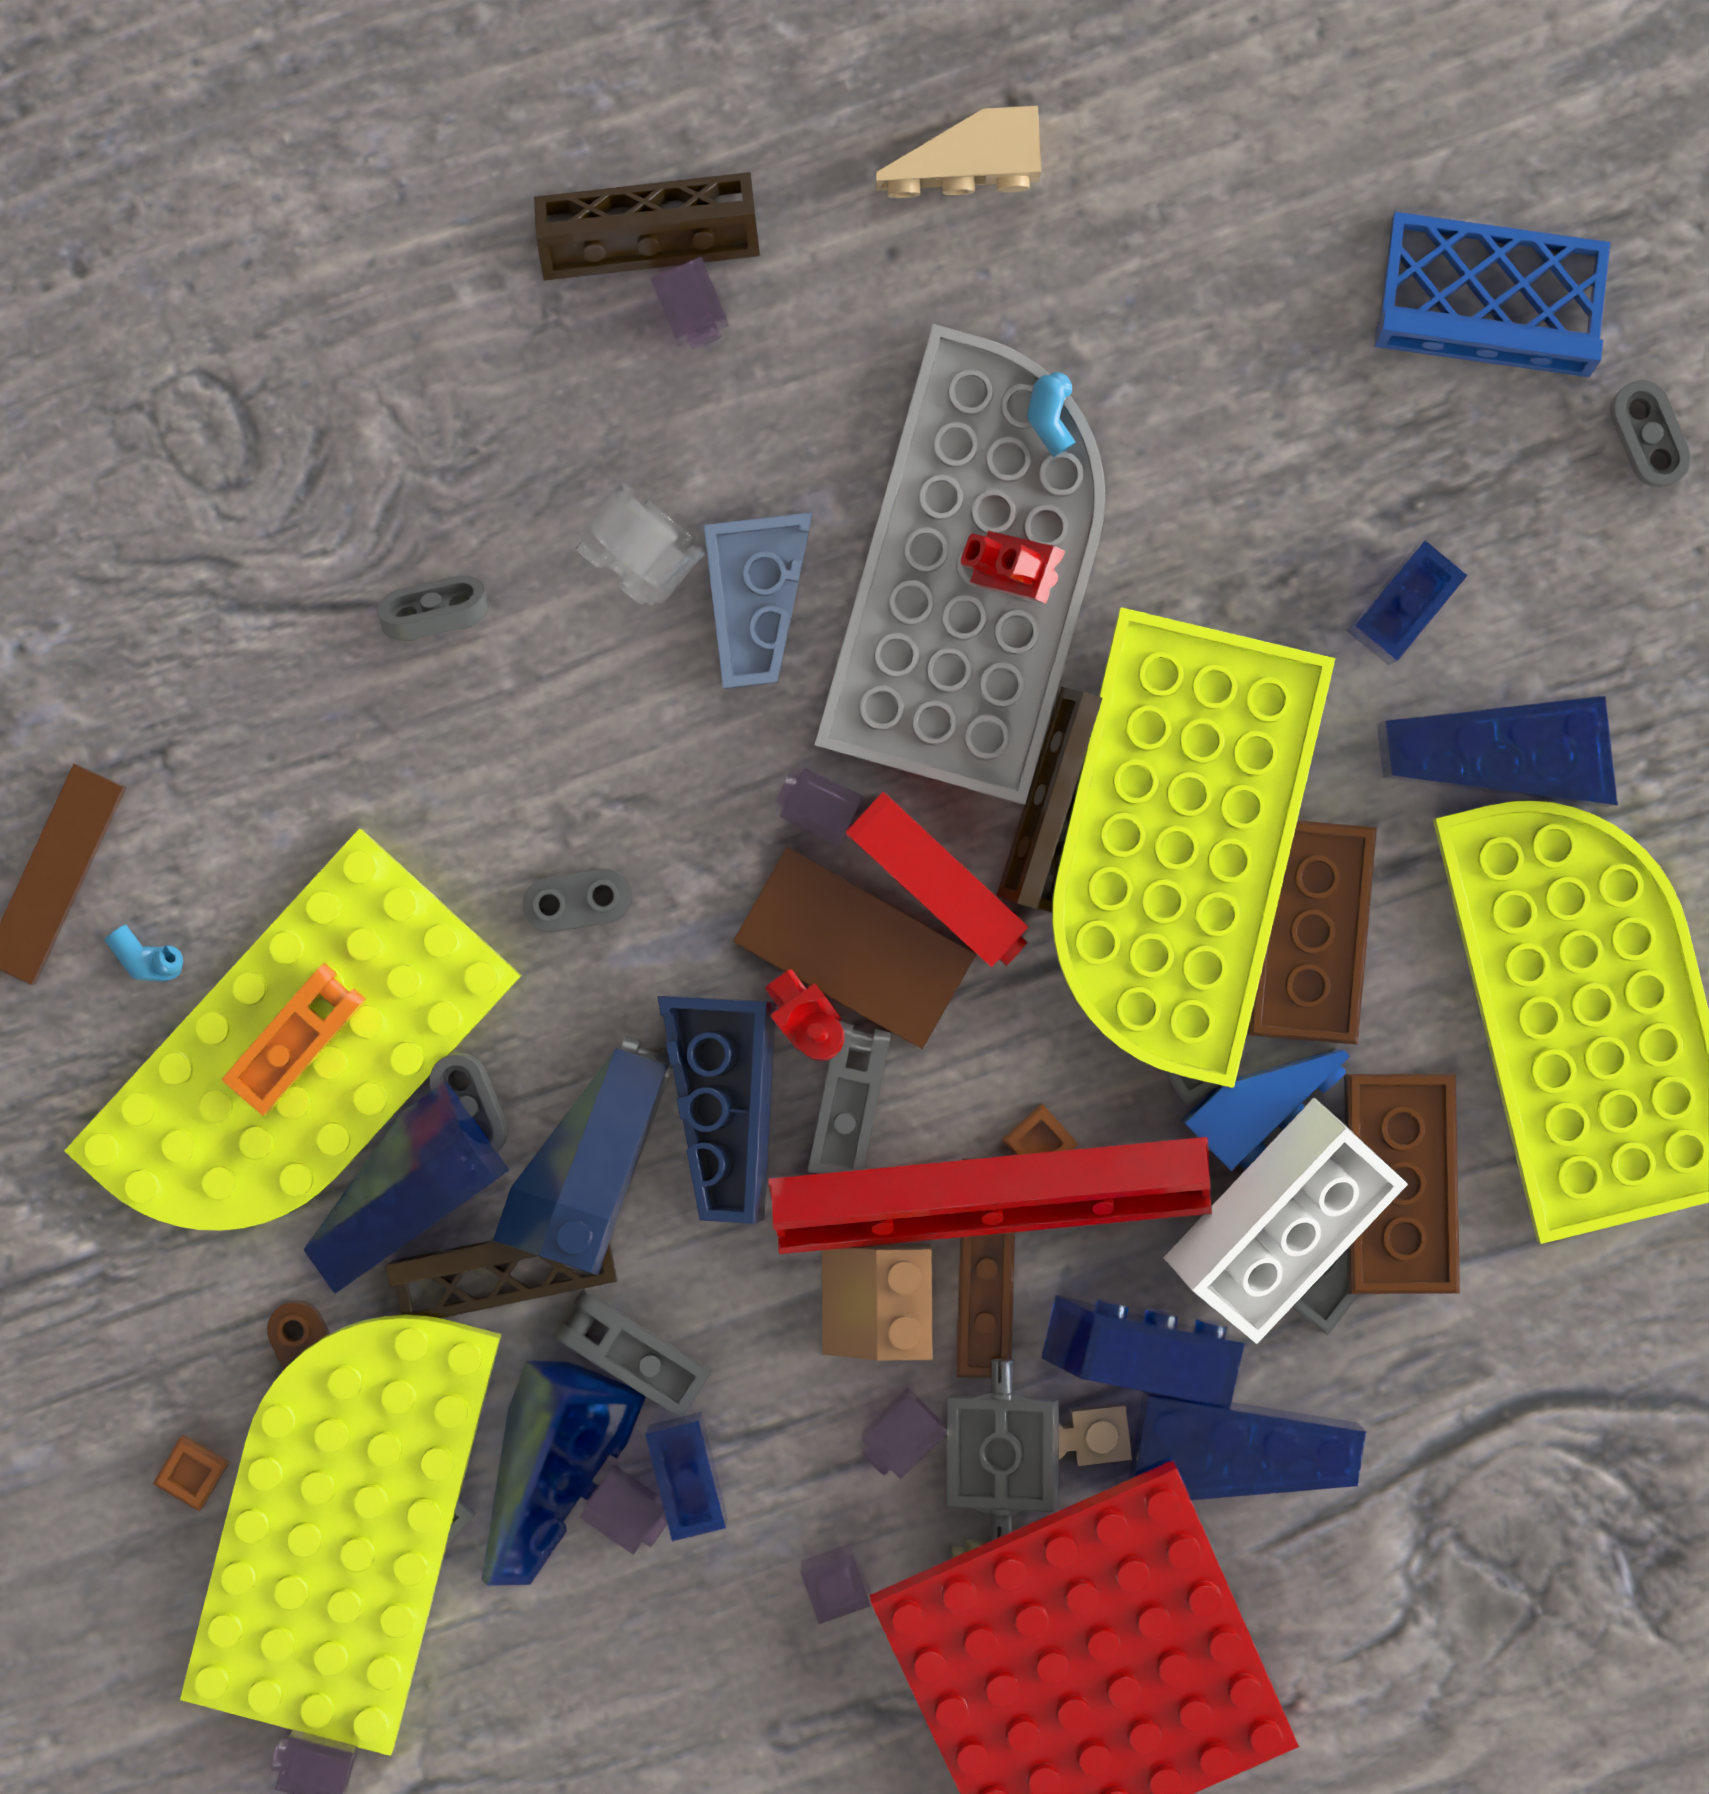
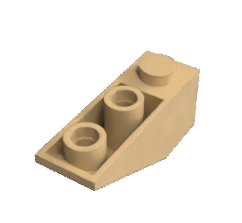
(983, 149)

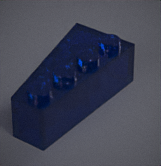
(1245, 1447)

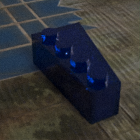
(1519, 750)

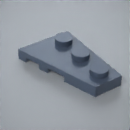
(754, 592)

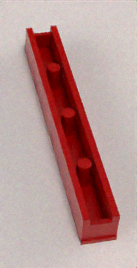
(991, 1195)

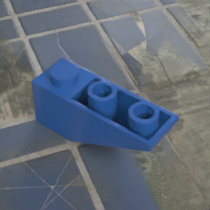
(1243, 1116)

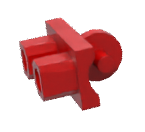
(1012, 565)
(806, 1017)

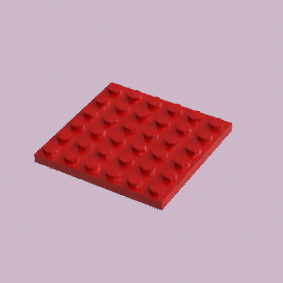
(1088, 1653)

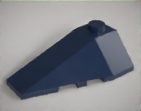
(579, 1177)

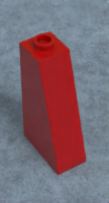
(938, 881)

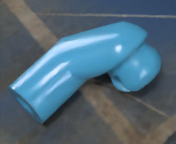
(1045, 411)
(144, 962)

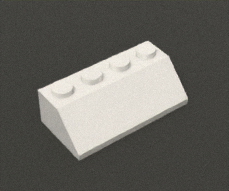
(1284, 1221)

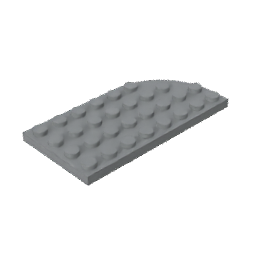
(931, 664)

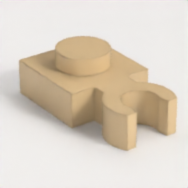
(1097, 1435)

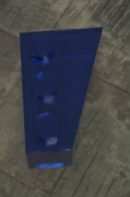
(1143, 1351)

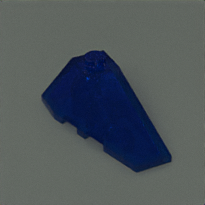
(412, 1179)
(553, 1446)

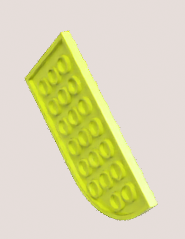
(1184, 837)
(1584, 1012)
(203, 1156)
(341, 1529)

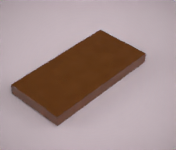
(1318, 937)
(854, 947)
(1414, 1131)

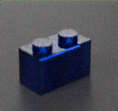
(1406, 602)
(686, 1476)

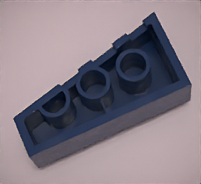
(724, 1097)

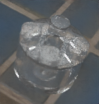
(639, 546)

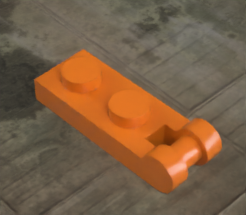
(292, 1041)

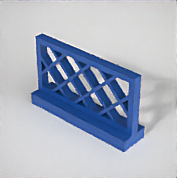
(1498, 339)

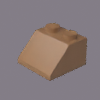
(878, 1302)

